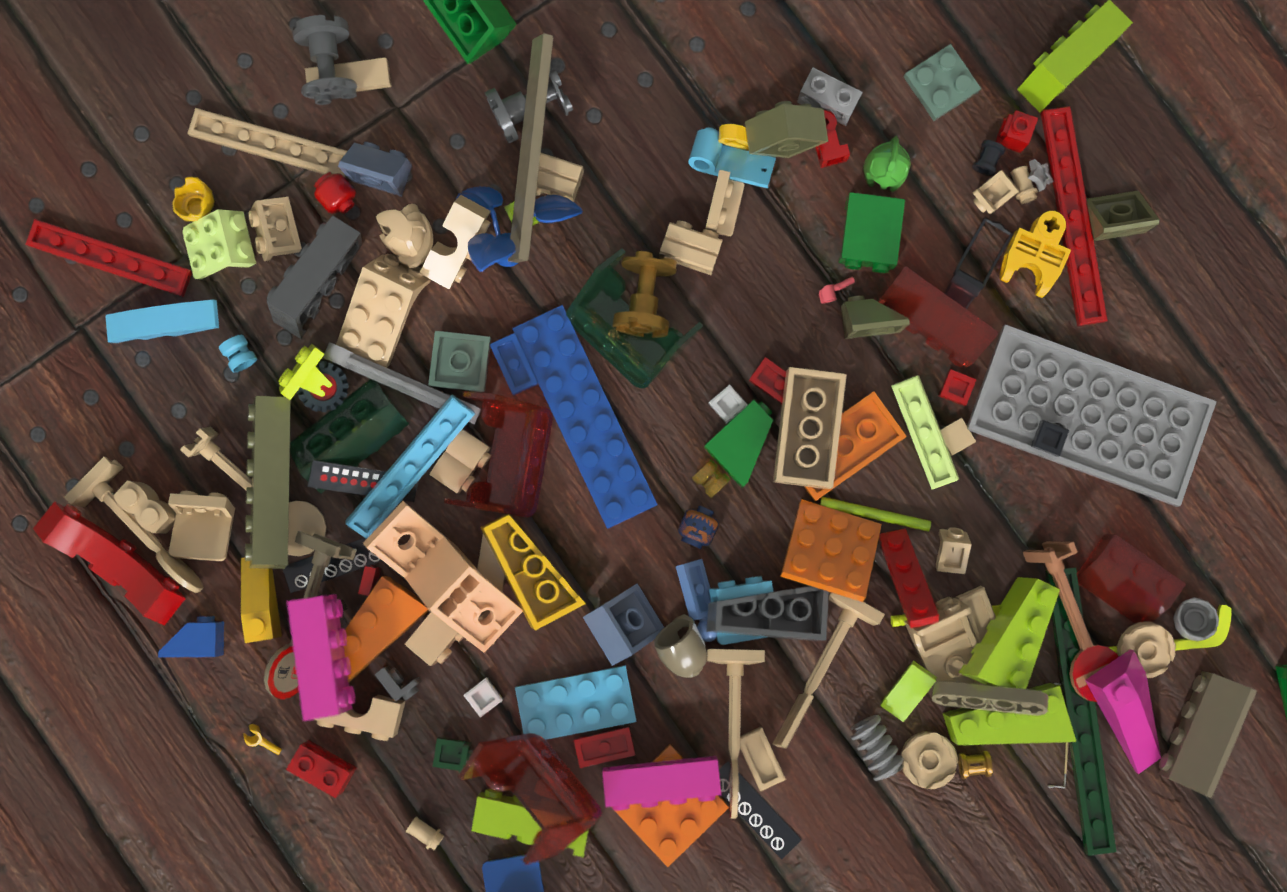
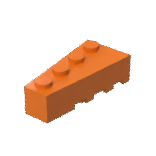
(380, 622)

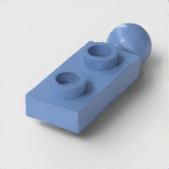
(696, 594)

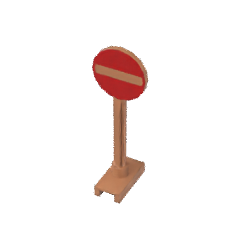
(1090, 657)

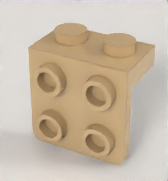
(201, 526)

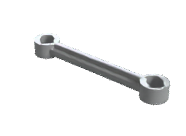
(390, 378)

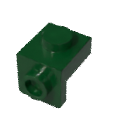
(452, 753)

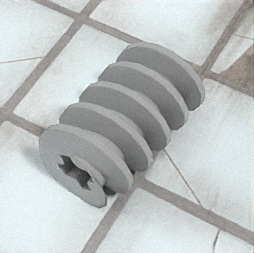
(877, 747)

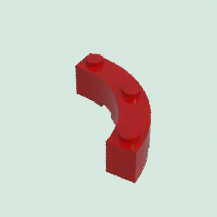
(112, 560)

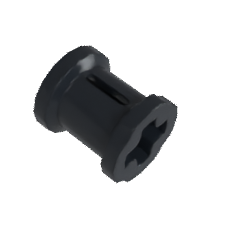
(988, 158)

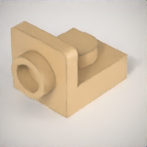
(953, 551)

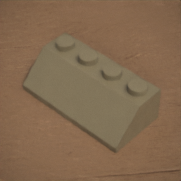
(1206, 732)

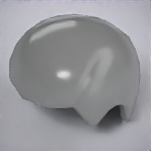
(1196, 619)

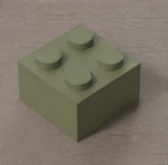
(786, 130)

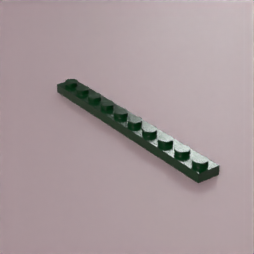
(1087, 750)

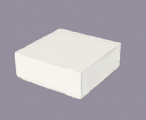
(727, 404)
(483, 697)

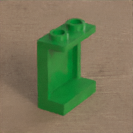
(872, 232)

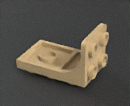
(380, 308)
(946, 644)

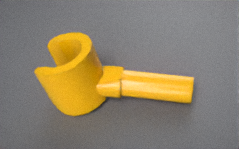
(259, 739)

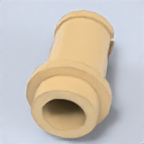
(1027, 191)
(425, 833)

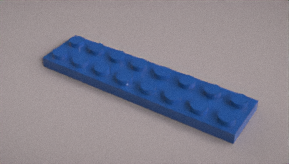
(585, 417)

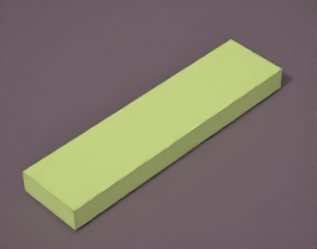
(925, 432)

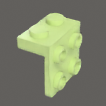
(218, 243)

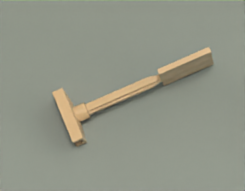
(851, 611)

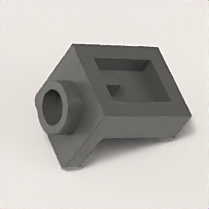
(392, 681)

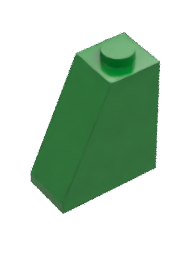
(741, 441)

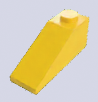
(258, 604)

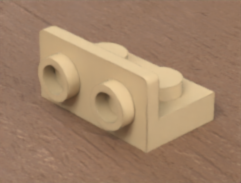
(724, 205)
(274, 227)

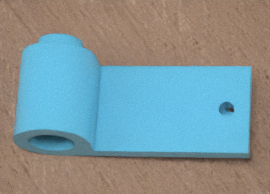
(711, 156)

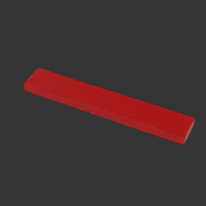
(109, 258)

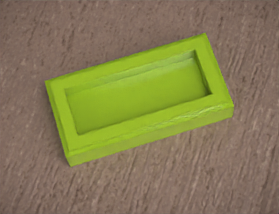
(908, 691)

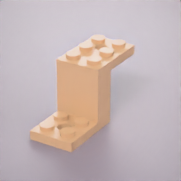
(443, 577)

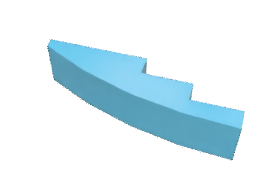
(162, 321)

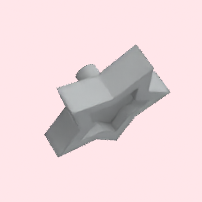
(1039, 174)

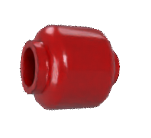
(334, 193)

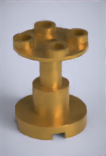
(643, 306)

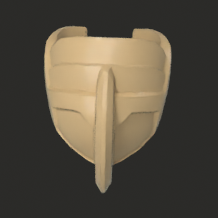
(407, 234)

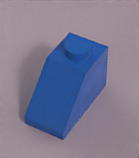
(197, 639)

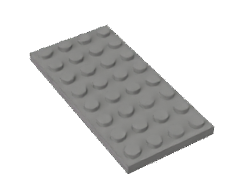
(1117, 419)

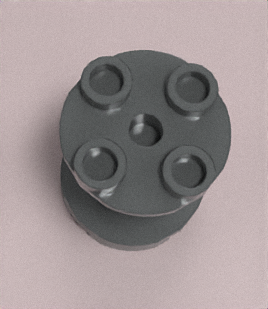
(322, 40)
(512, 108)

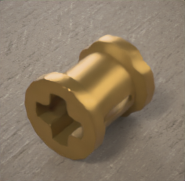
(983, 759)

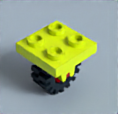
(317, 382)

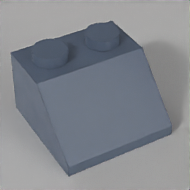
(376, 168)
(624, 624)

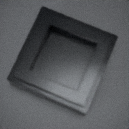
(1050, 438)

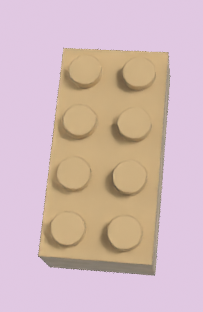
(809, 428)

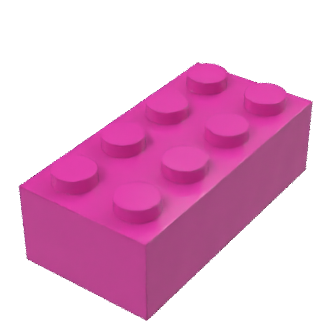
(321, 656)

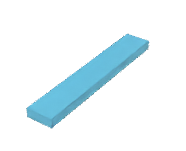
(410, 466)

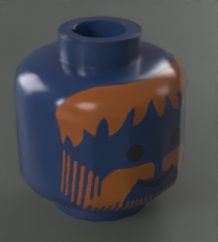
(698, 527)

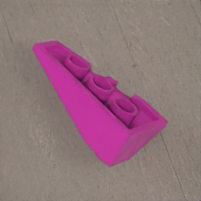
(1126, 703)

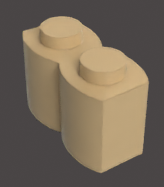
(460, 462)
(145, 505)

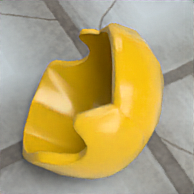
(193, 199)

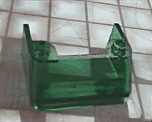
(633, 356)

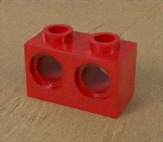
(321, 768)

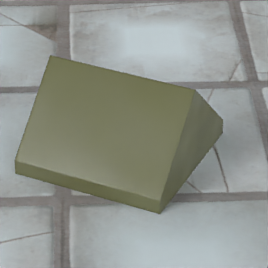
(1120, 215)

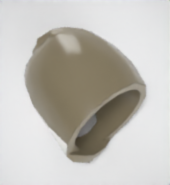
(685, 655)

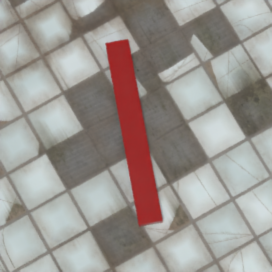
(1072, 205)

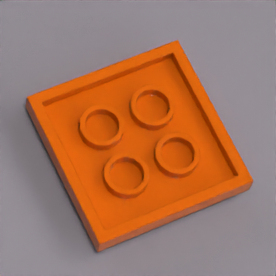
(831, 550)
(670, 827)

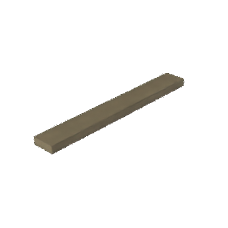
(531, 146)

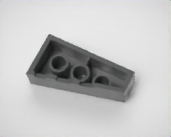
(313, 275)
(780, 614)

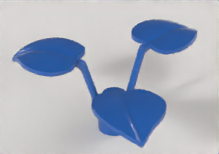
(487, 249)

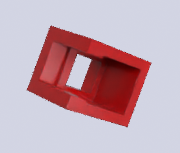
(1016, 131)

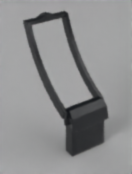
(964, 287)

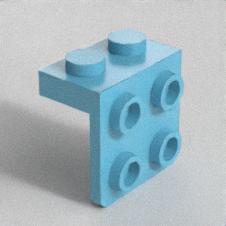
(728, 590)

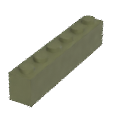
(269, 482)

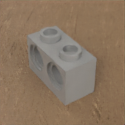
(829, 94)

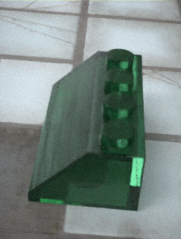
(350, 431)

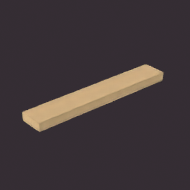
(265, 142)

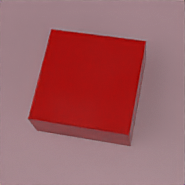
(957, 387)
(369, 579)

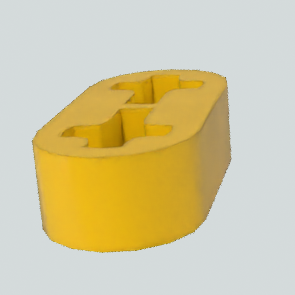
(733, 136)

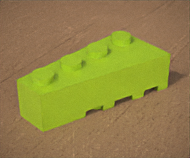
(1074, 54)
(1014, 637)
(993, 727)
(506, 816)

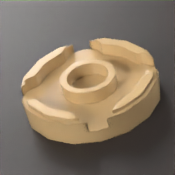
(1151, 645)
(929, 760)

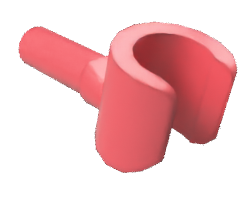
(827, 293)

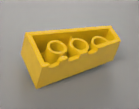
(534, 581)

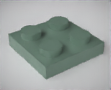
(942, 82)
(459, 361)

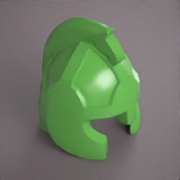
(887, 165)

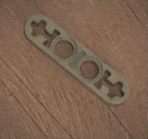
(990, 698)

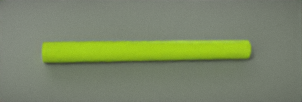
(876, 514)

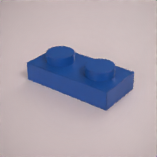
(514, 364)

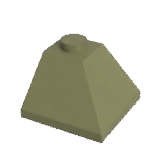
(870, 318)

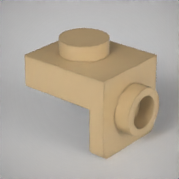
(995, 192)

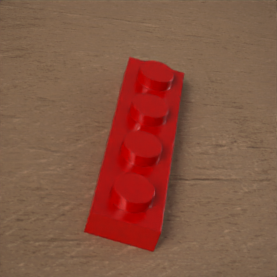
(908, 578)

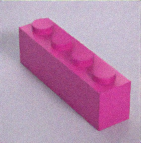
(661, 782)

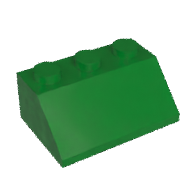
(472, 24)

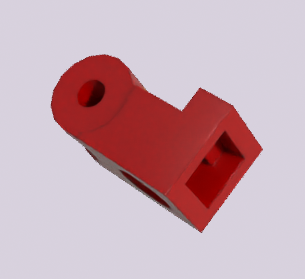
(831, 151)

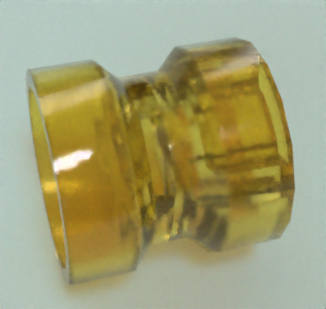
(717, 482)

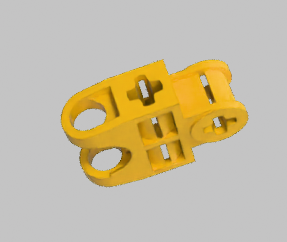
(1038, 252)

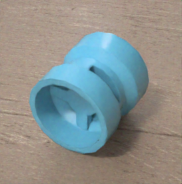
(237, 353)

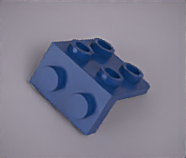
(512, 875)

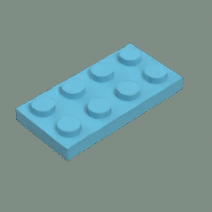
(576, 703)

